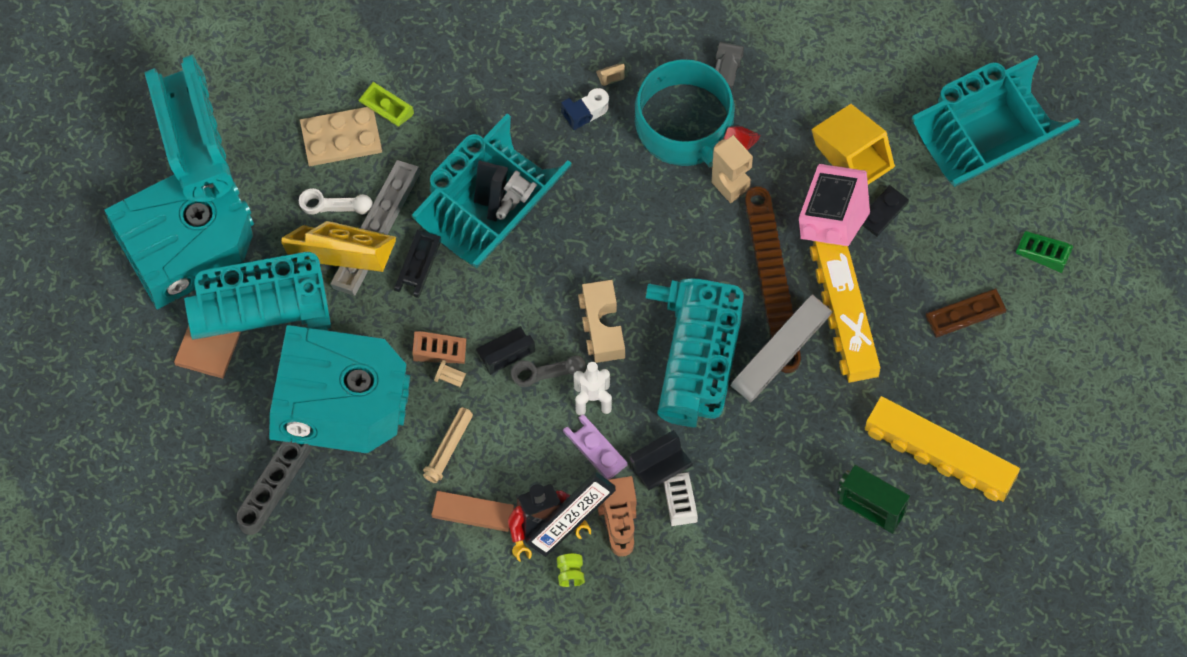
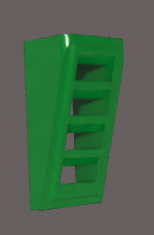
(1048, 261)

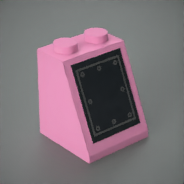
(835, 205)

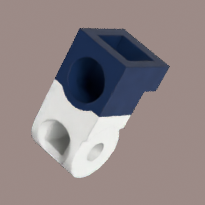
(585, 109)

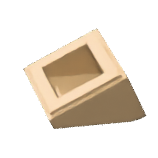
(611, 74)

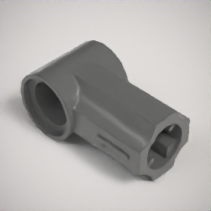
(728, 61)

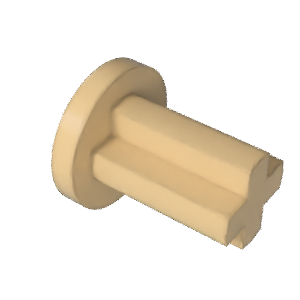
(449, 375)

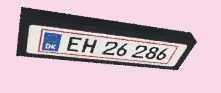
(570, 514)

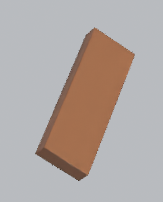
(472, 511)

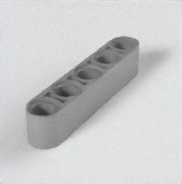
(781, 348)

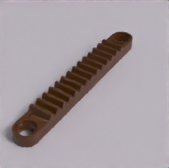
(770, 265)

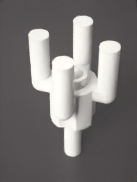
(592, 387)

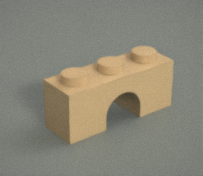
(729, 168)
(605, 341)

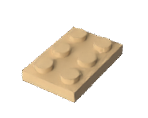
(340, 136)

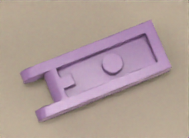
(596, 449)

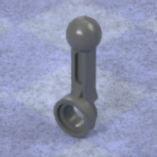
(573, 364)

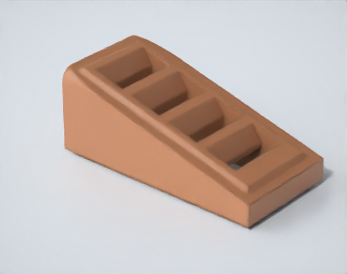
(438, 356)

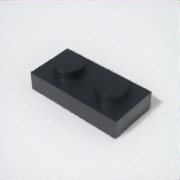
(884, 210)

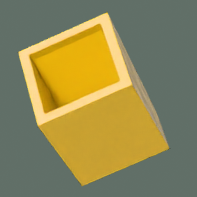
(854, 142)

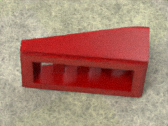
(743, 135)

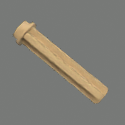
(446, 448)

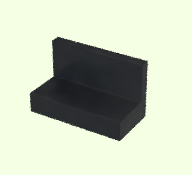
(490, 187)
(506, 350)
(660, 460)

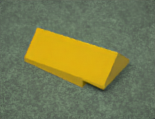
(341, 245)

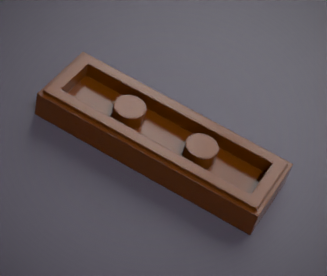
(966, 313)

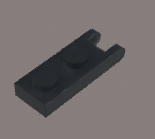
(418, 261)

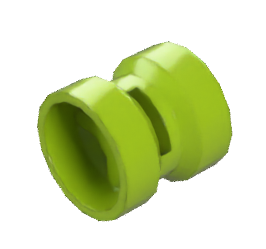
(570, 568)

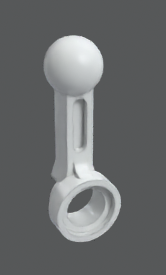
(360, 204)

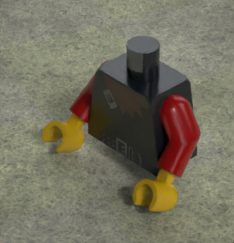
(532, 511)

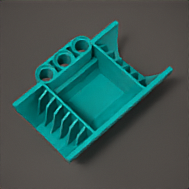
(987, 123)
(452, 209)

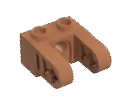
(619, 514)

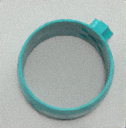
(676, 73)

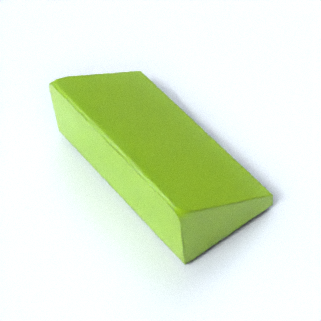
(386, 104)

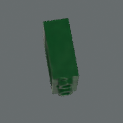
(873, 498)

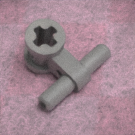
(517, 190)

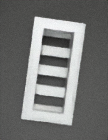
(681, 517)

